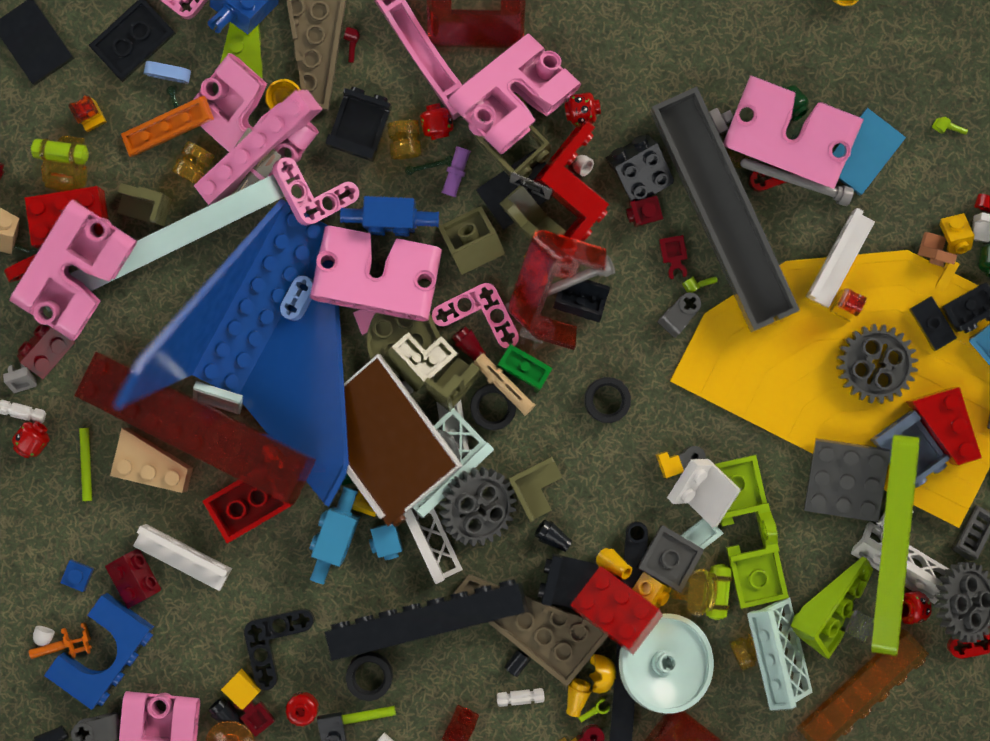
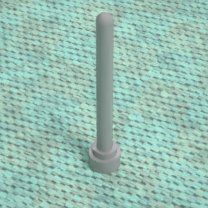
(842, 195)
(578, 278)

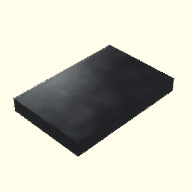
(132, 39)
(33, 41)
(499, 188)

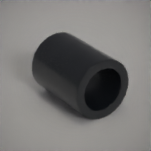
(517, 663)

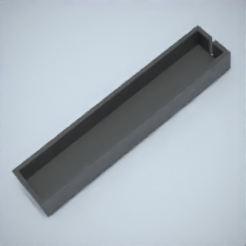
(724, 209)

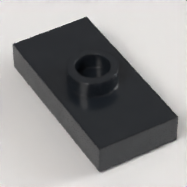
(932, 323)
(331, 727)

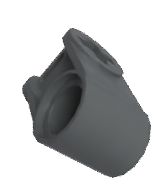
(677, 317)
(101, 728)

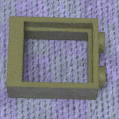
(525, 168)

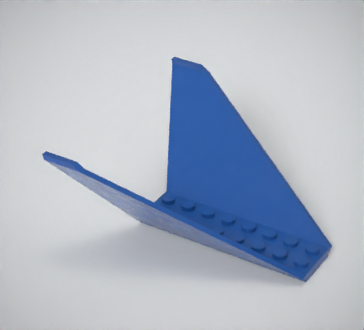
(246, 346)

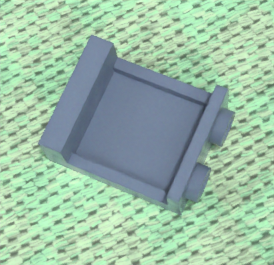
(930, 455)

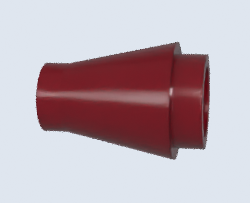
(467, 342)

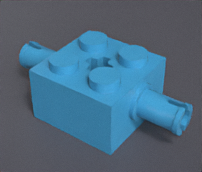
(335, 535)

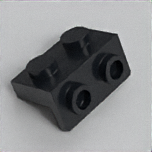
(583, 300)
(969, 309)

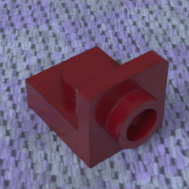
(644, 211)

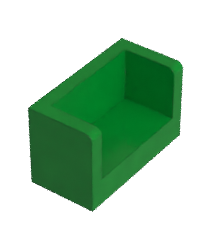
(525, 367)

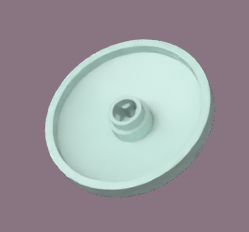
(669, 667)

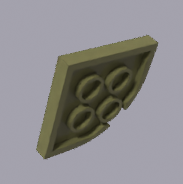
(387, 330)

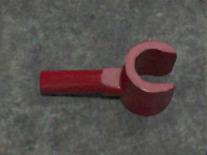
(353, 36)

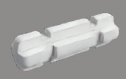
(22, 411)
(520, 697)

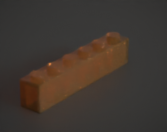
(862, 691)

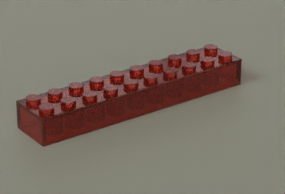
(200, 431)

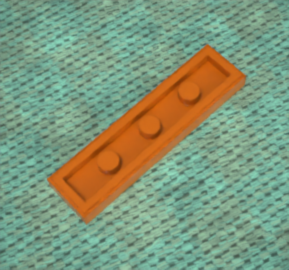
(167, 126)

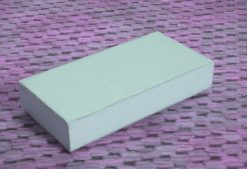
(218, 397)
(702, 534)

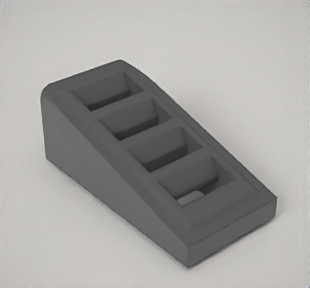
(964, 551)

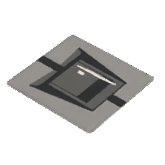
(530, 185)

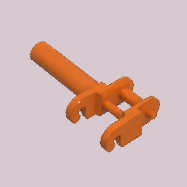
(63, 644)

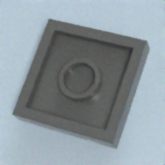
(670, 558)

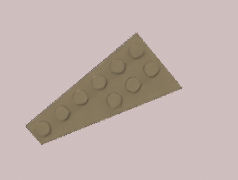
(316, 37)
(546, 634)

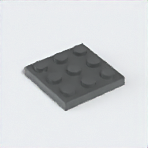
(846, 480)

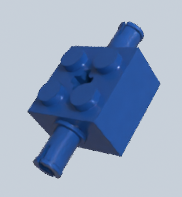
(242, 13)
(389, 215)

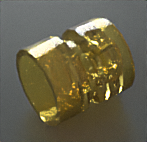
(404, 148)
(189, 171)
(740, 647)

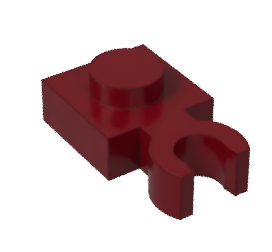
(673, 252)
(256, 717)

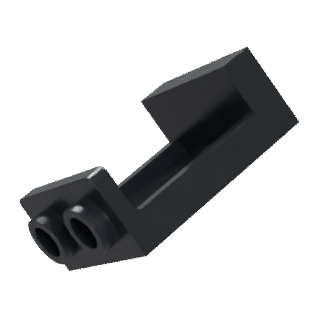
(359, 124)

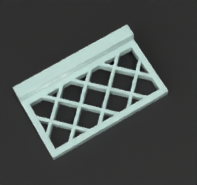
(471, 460)
(774, 664)

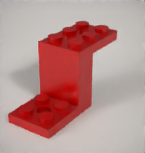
(569, 189)

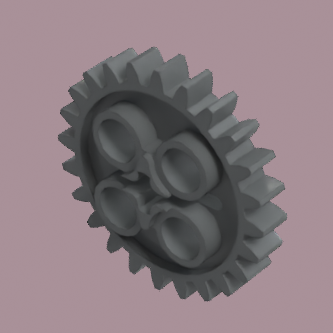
(897, 374)
(477, 506)
(964, 602)

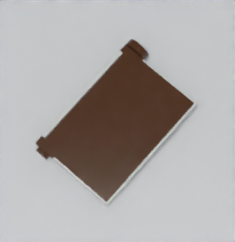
(391, 443)

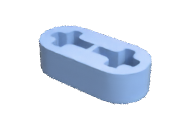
(167, 72)
(297, 297)

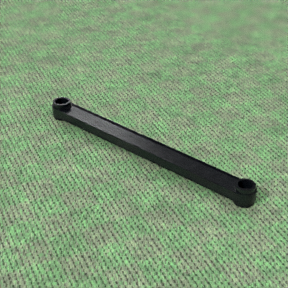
(622, 703)

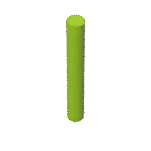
(85, 464)
(369, 715)

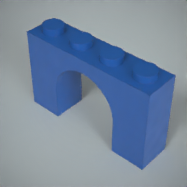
(92, 685)

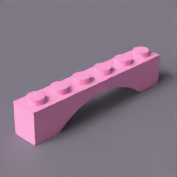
(421, 50)
(279, 125)

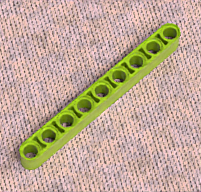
(895, 544)

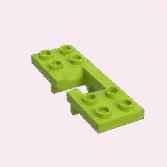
(759, 572)

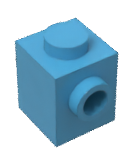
(385, 541)

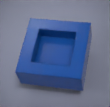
(77, 575)

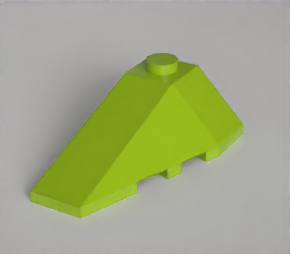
(824, 615)

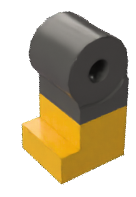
(677, 463)

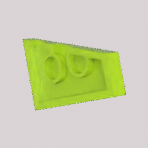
(245, 47)

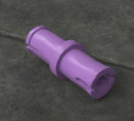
(456, 171)

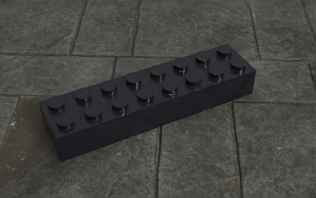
(422, 622)

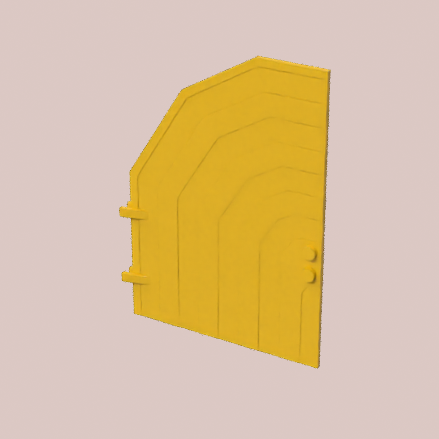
(789, 376)

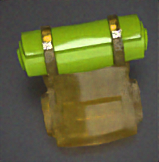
(62, 162)
(708, 592)

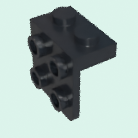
(641, 168)
(564, 579)

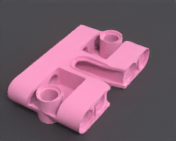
(492, 98)
(236, 100)
(807, 154)
(48, 276)
(391, 294)
(145, 722)

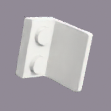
(705, 490)

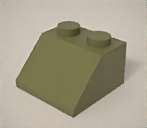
(471, 240)

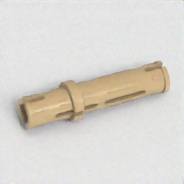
(525, 405)

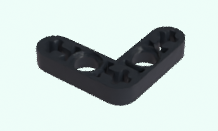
(268, 633)

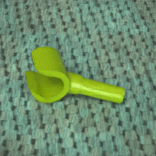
(943, 123)
(691, 284)
(594, 710)

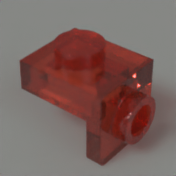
(461, 725)

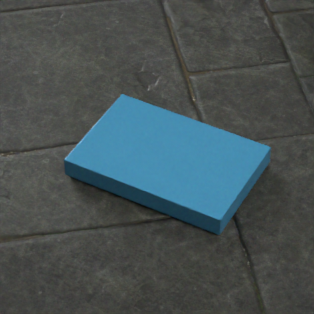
(869, 153)

